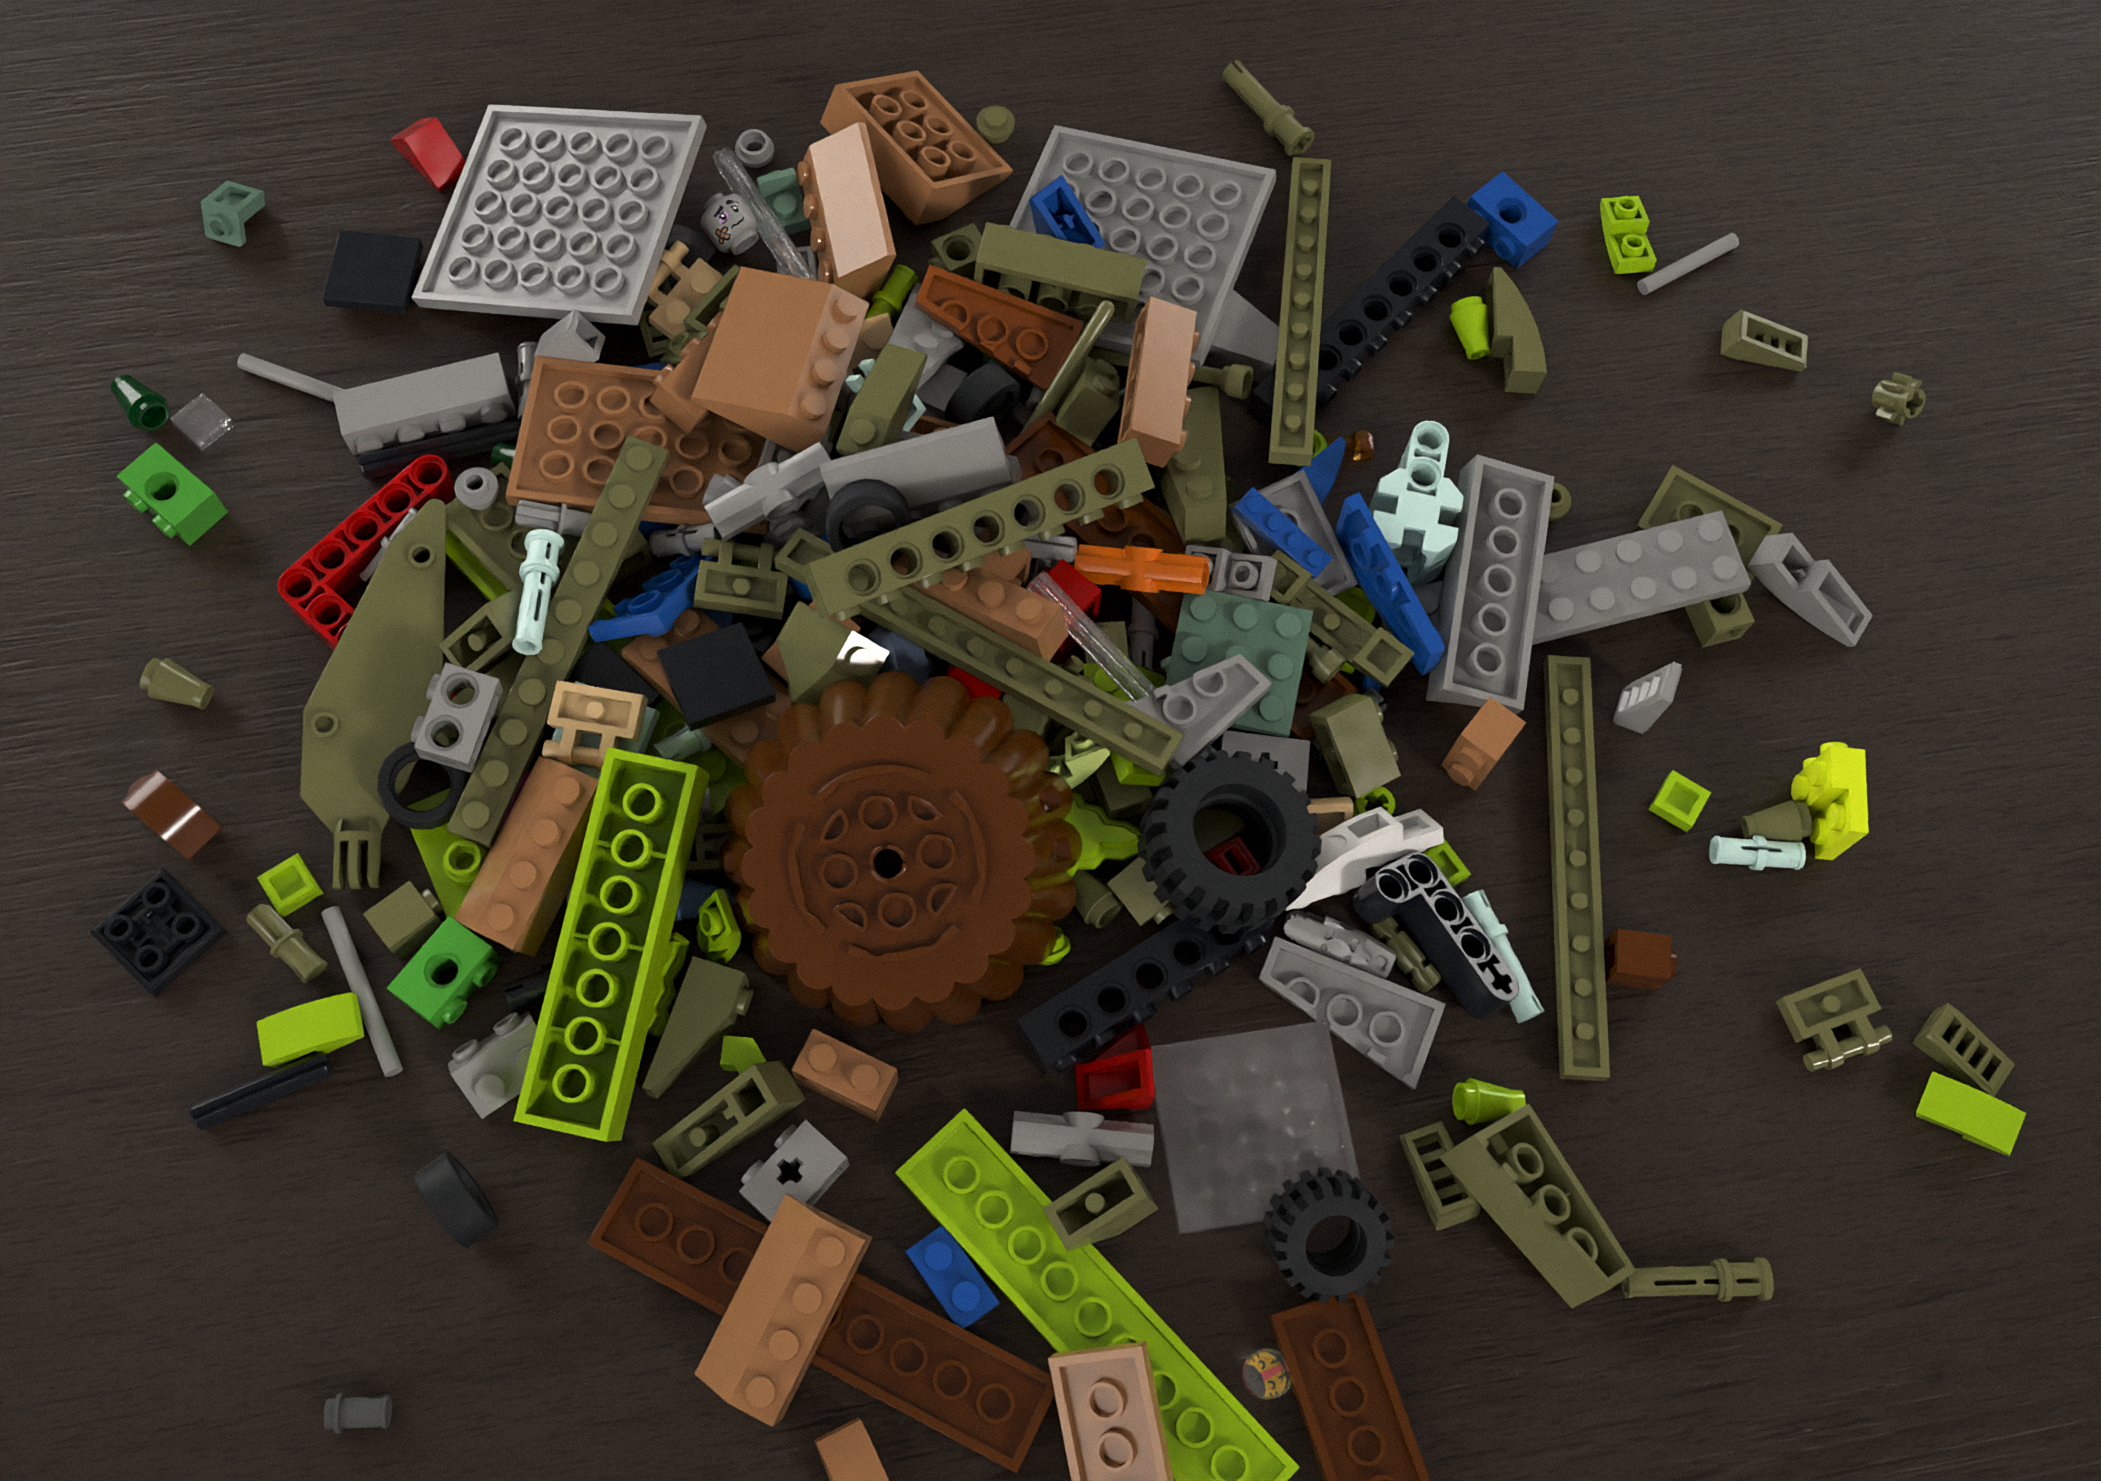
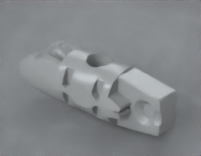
(1340, 942)

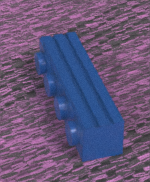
(1281, 532)

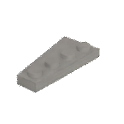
(925, 335)
(1363, 1010)

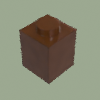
(1639, 959)

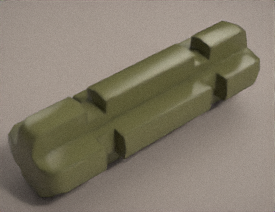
(1408, 955)

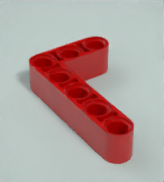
(347, 545)

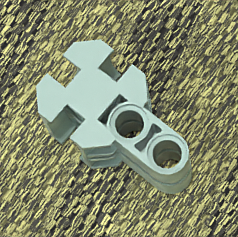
(1419, 505)

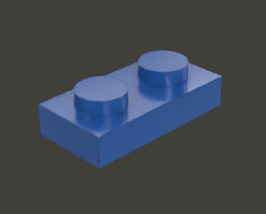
(952, 1278)

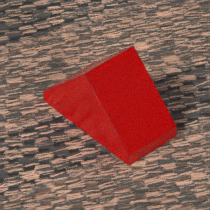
(431, 152)

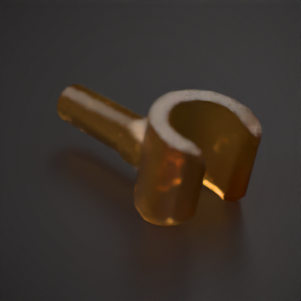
(1360, 442)

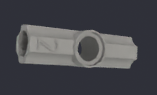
(769, 492)
(1081, 1138)

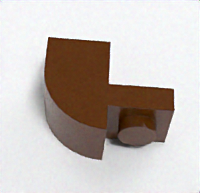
(170, 813)

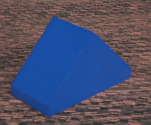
(1061, 215)

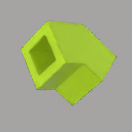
(740, 1054)

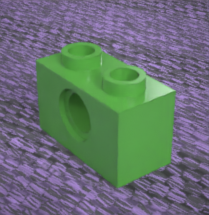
(157, 476)
(448, 947)

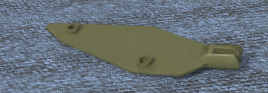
(375, 694)

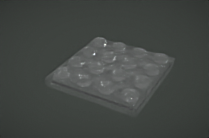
(1246, 1118)

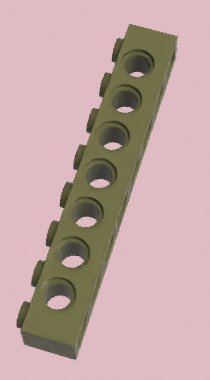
(1120, 465)

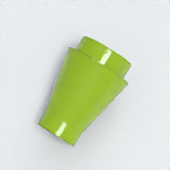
(1472, 326)
(1484, 1102)

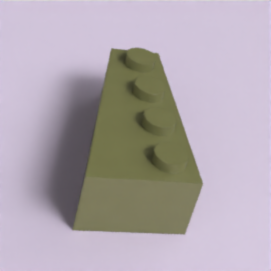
(1058, 272)
(1196, 476)
(1540, 1205)

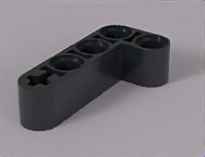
(1443, 930)

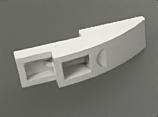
(1364, 843)

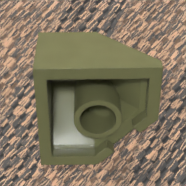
(824, 652)

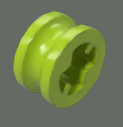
(1379, 794)

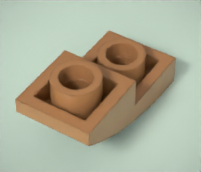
(850, 1454)

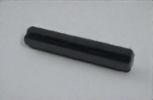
(261, 1090)

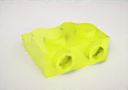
(1836, 798)

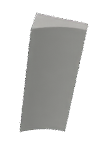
(1492, 585)

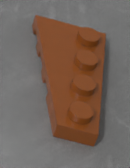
(1004, 327)

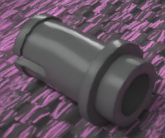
(357, 1412)

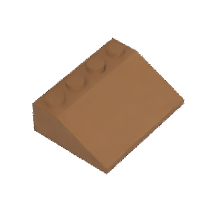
(919, 143)
(780, 356)

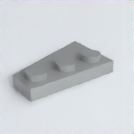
(1205, 704)

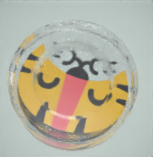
(1266, 1374)

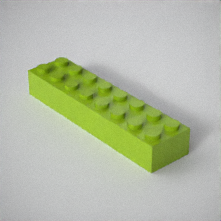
(612, 946)

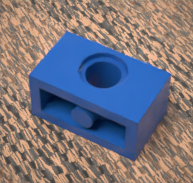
(1517, 221)

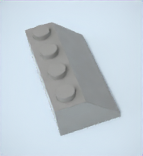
(928, 470)

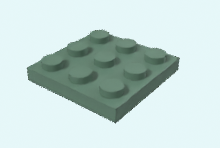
(1263, 632)

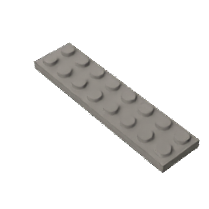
(1629, 577)

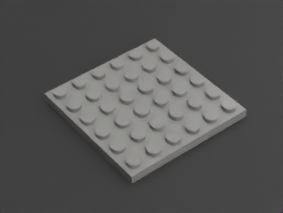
(1162, 205)
(561, 213)

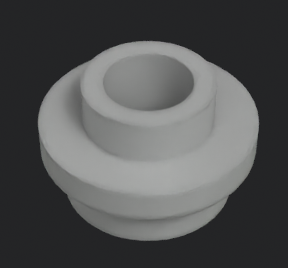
(754, 140)
(479, 498)

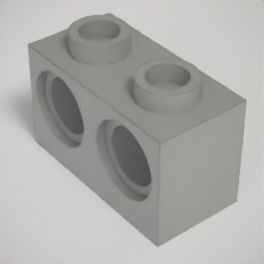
(470, 719)

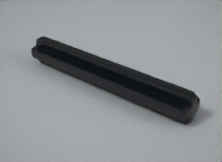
(445, 447)

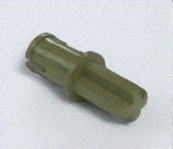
(286, 943)

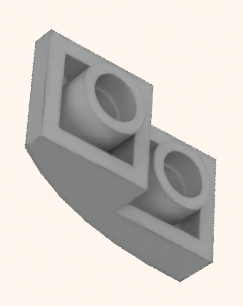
(1237, 573)

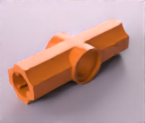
(1143, 569)

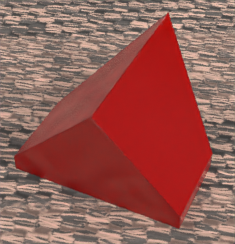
(1118, 1075)

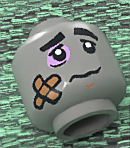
(729, 223)

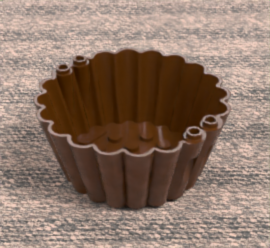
(960, 807)

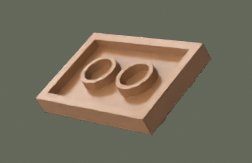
(1110, 1414)

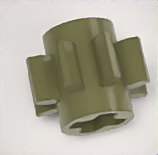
(1898, 398)

